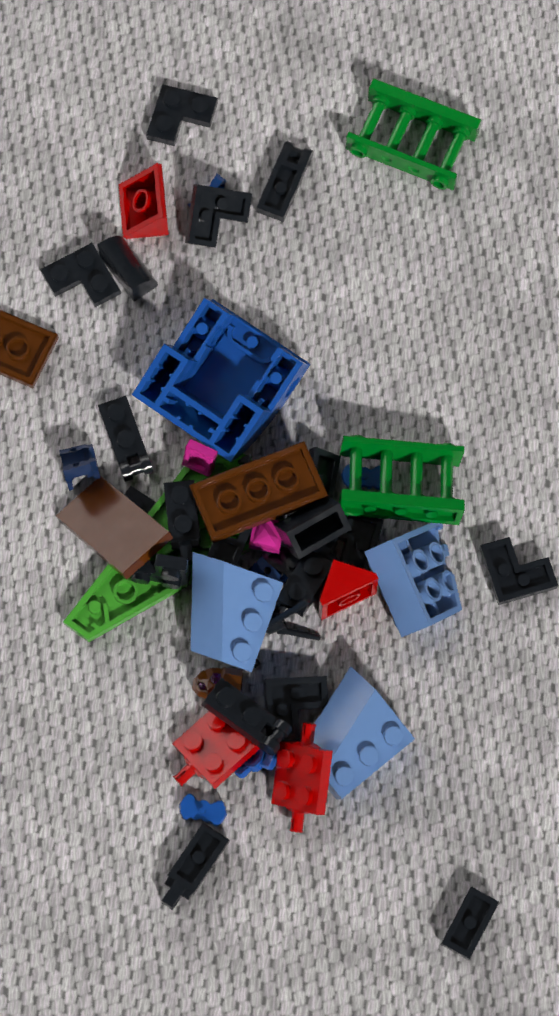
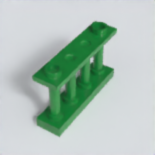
(413, 107)
(401, 506)

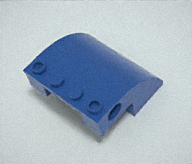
(221, 380)

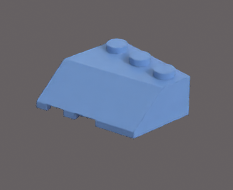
(415, 578)
(230, 611)
(359, 732)

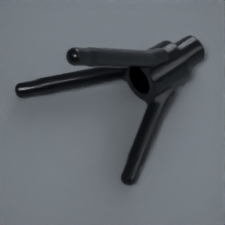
(278, 624)

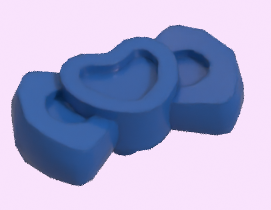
(370, 478)
(256, 763)
(202, 810)

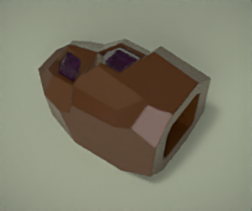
(208, 678)

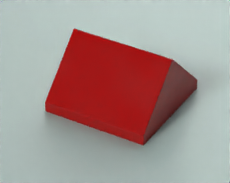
(144, 204)
(345, 587)

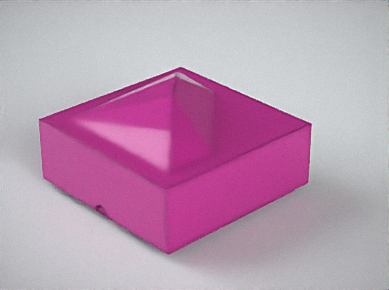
(199, 458)
(265, 538)

